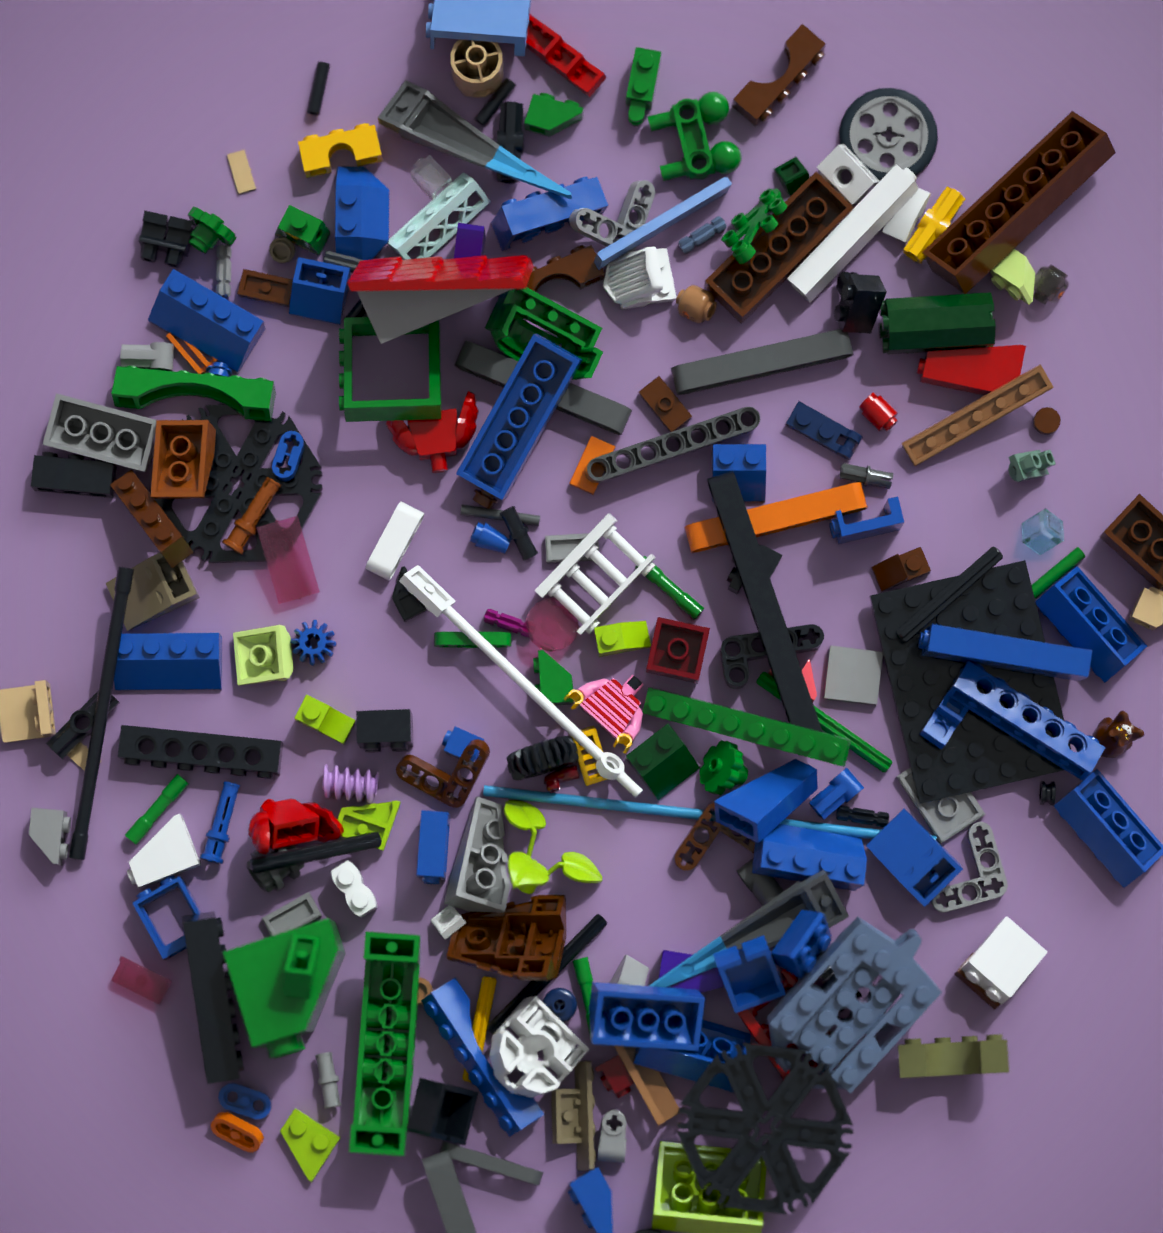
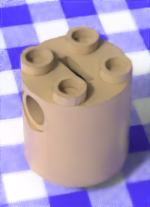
(476, 67)

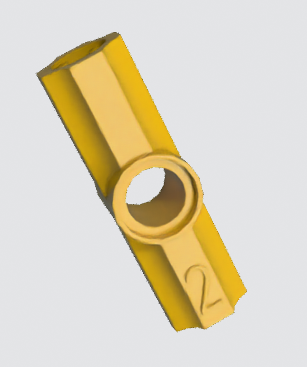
(933, 223)

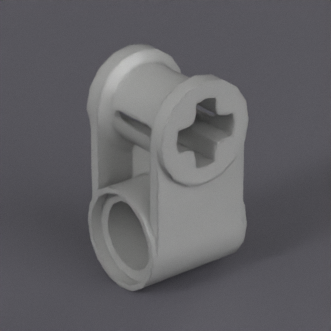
(612, 1142)

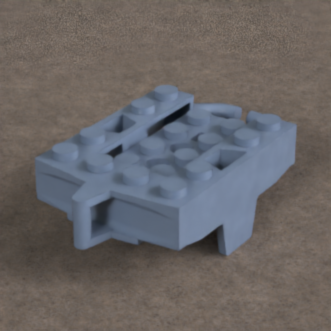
(856, 960)

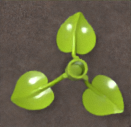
(527, 873)

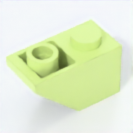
(1015, 276)

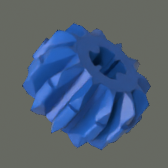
(322, 644)

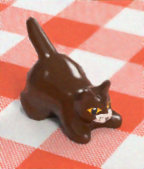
(1117, 734)

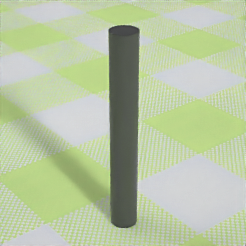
(482, 512)

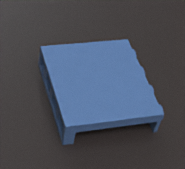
(480, 21)

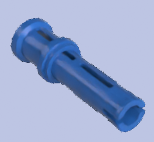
(221, 838)

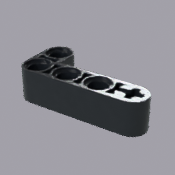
(747, 653)

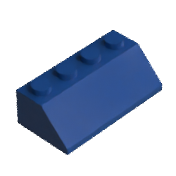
(206, 320)
(1091, 623)
(169, 661)
(1110, 828)
(803, 852)
(645, 1016)
(692, 1064)

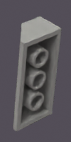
(101, 432)

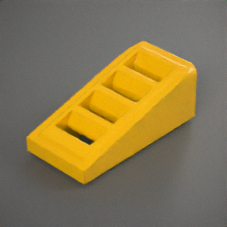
(595, 778)

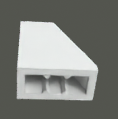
(164, 855)

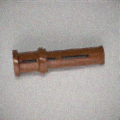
(245, 526)

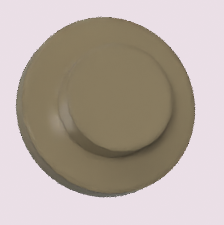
(282, 249)

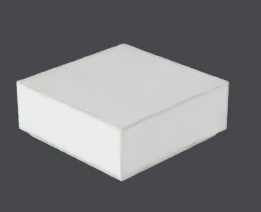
(447, 921)

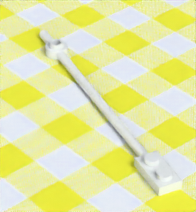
(440, 602)

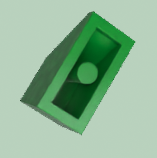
(301, 966)

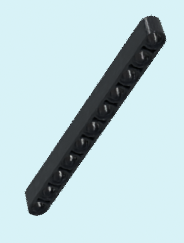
(763, 601)

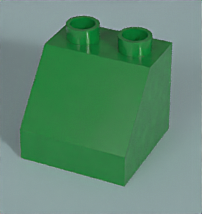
(258, 976)

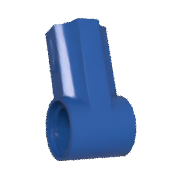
(840, 790)

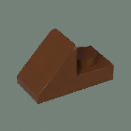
(900, 569)

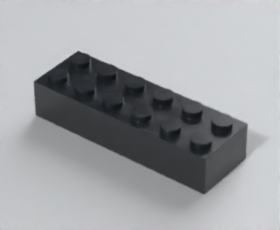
(211, 1000)

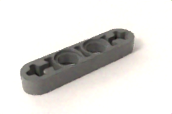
(492, 1163)

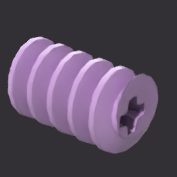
(350, 784)

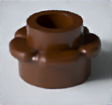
(484, 498)

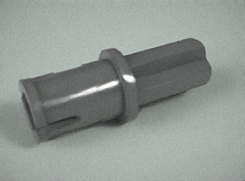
(865, 475)

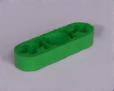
(460, 640)

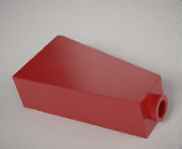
(972, 368)

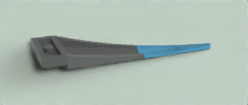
(431, 123)
(770, 920)

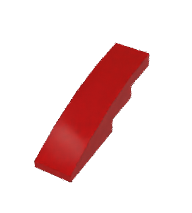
(562, 57)

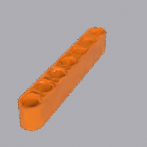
(782, 515)

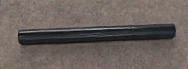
(534, 987)

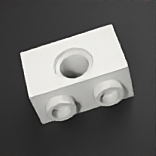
(862, 179)

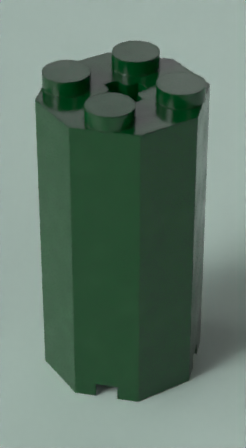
(937, 323)

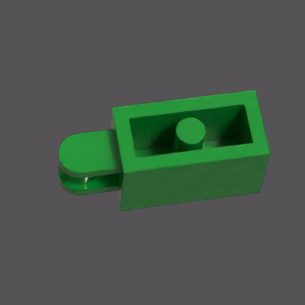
(642, 83)

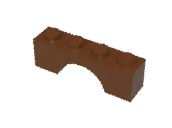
(758, 99)
(576, 268)
(151, 518)

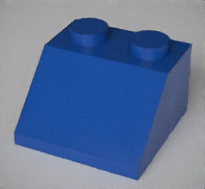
(748, 465)

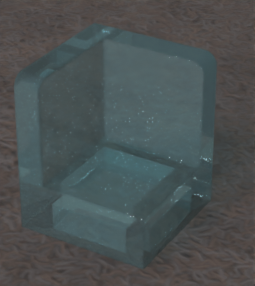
(1042, 531)

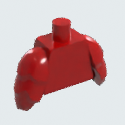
(437, 437)
(291, 823)

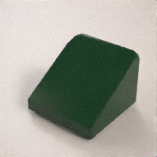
(792, 175)

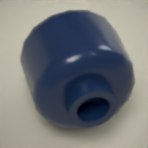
(568, 1000)

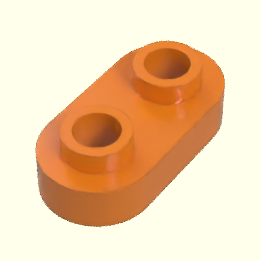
(237, 1132)

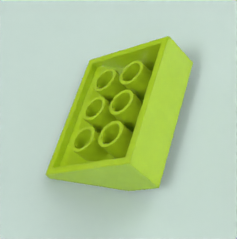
(686, 1208)

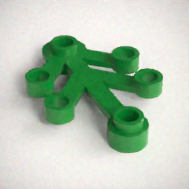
(749, 224)

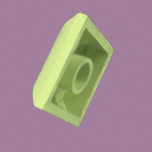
(263, 655)

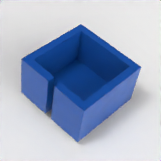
(749, 974)

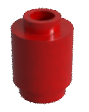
(879, 412)

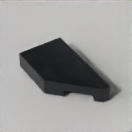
(406, 602)

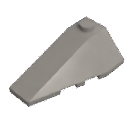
(479, 870)

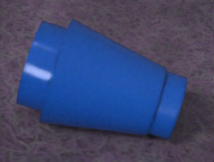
(489, 538)

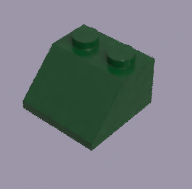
(662, 761)

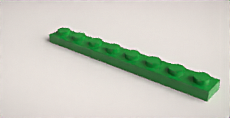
(747, 726)

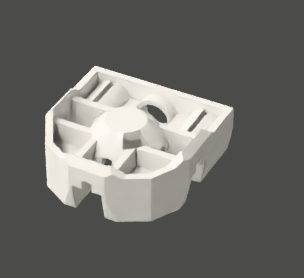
(559, 1056)

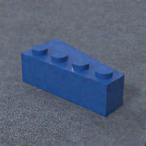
(545, 211)

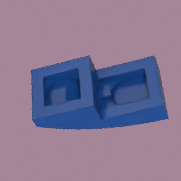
(943, 721)

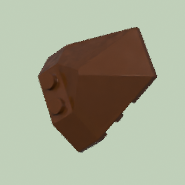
(518, 943)

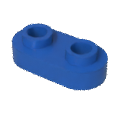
(245, 1101)

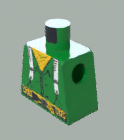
(303, 229)

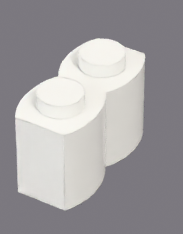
(358, 896)

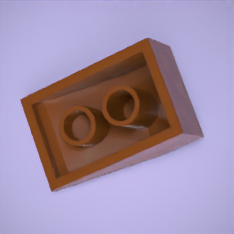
(182, 458)

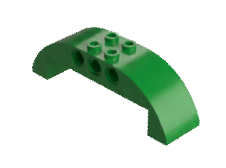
(386, 1044)

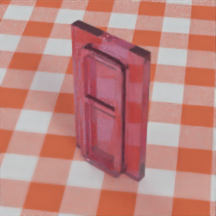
(288, 559)

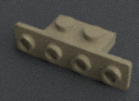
(574, 1116)

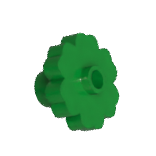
(208, 230)
(723, 768)

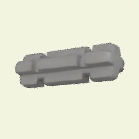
(223, 271)

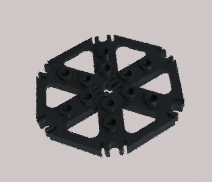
(251, 460)
(790, 1132)

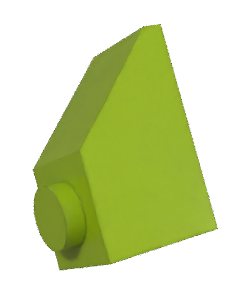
(621, 637)

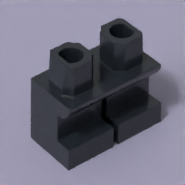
(165, 235)

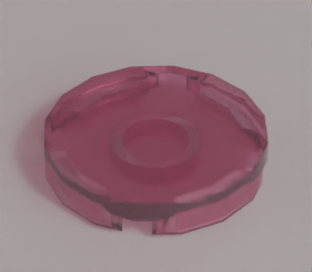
(551, 625)

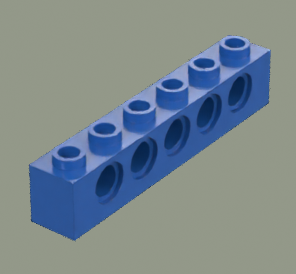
(1011, 721)

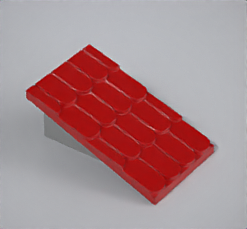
(422, 290)

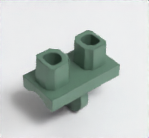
(1030, 465)

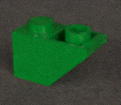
(550, 115)
(554, 679)

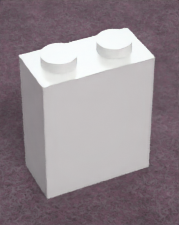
(1003, 960)

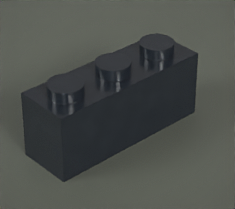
(73, 475)

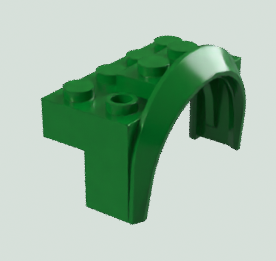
(513, 333)

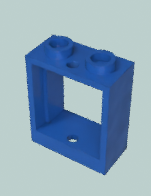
(433, 846)
(147, 897)

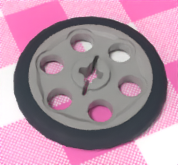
(907, 106)

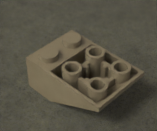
(156, 590)

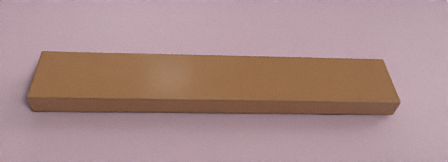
(977, 415)

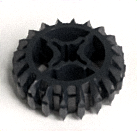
(542, 758)

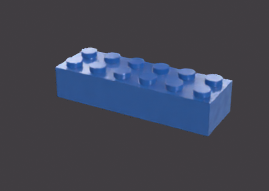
(519, 416)

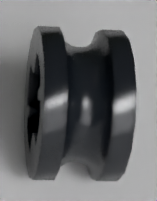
(1047, 793)

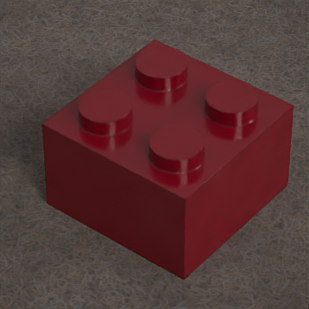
(677, 650)

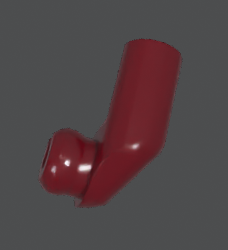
(561, 775)

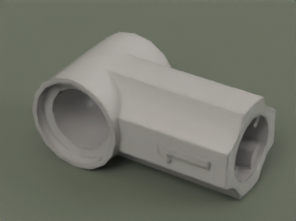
(148, 356)

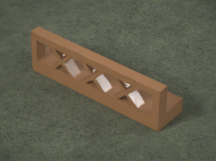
(650, 1085)

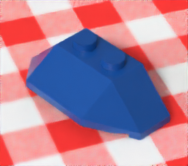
(360, 213)

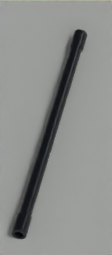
(80, 835)

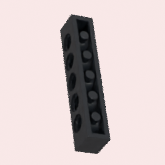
(133, 736)

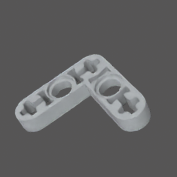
(623, 225)
(985, 874)

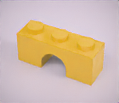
(318, 151)

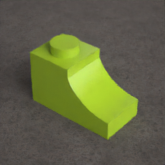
(325, 719)

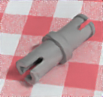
(328, 1080)

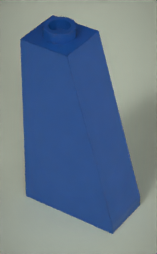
(767, 800)

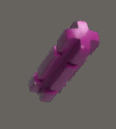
(506, 622)

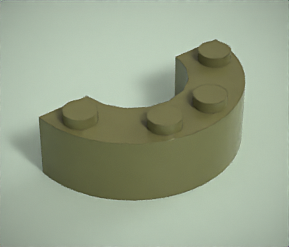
(953, 1058)

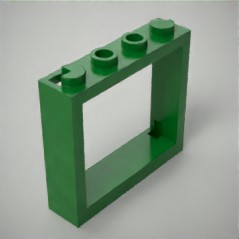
(388, 409)

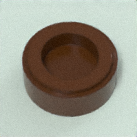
(1046, 420)

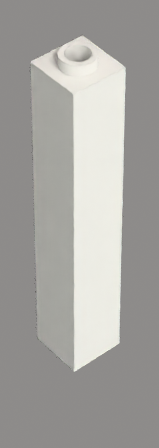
(853, 232)

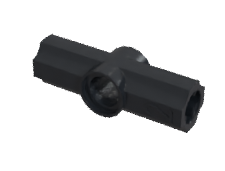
(511, 134)
(69, 736)

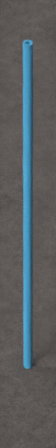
(654, 809)

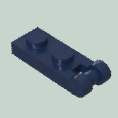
(823, 430)

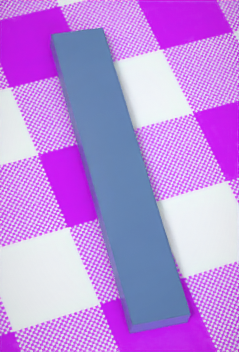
(662, 222)

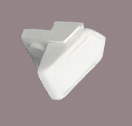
(640, 278)

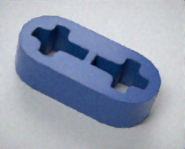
(282, 454)

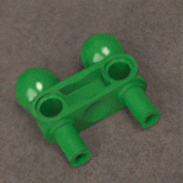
(711, 109)

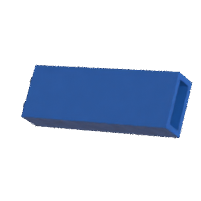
(1005, 652)

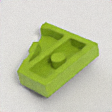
(368, 819)
(308, 1142)

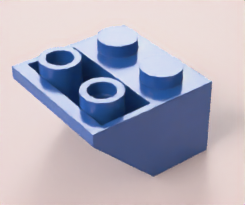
(319, 291)
(802, 943)

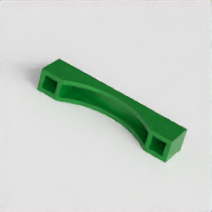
(141, 387)

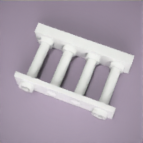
(570, 568)

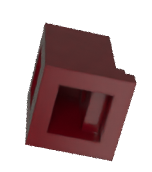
(615, 1076)

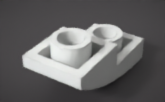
(904, 221)

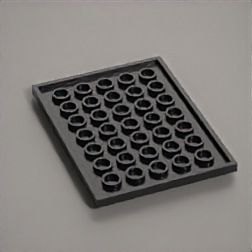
(977, 751)

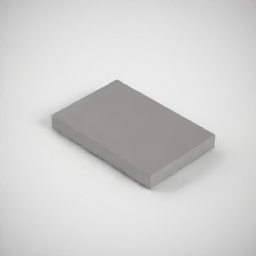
(943, 815)

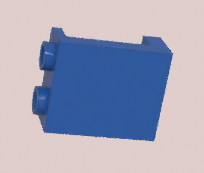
(868, 528)

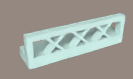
(436, 213)

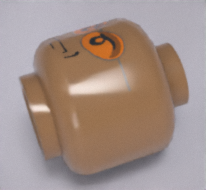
(696, 304)

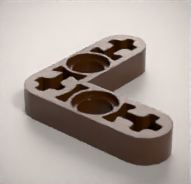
(447, 782)
(683, 848)

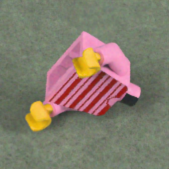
(612, 707)

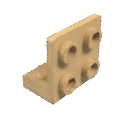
(27, 712)

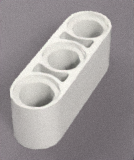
(394, 541)

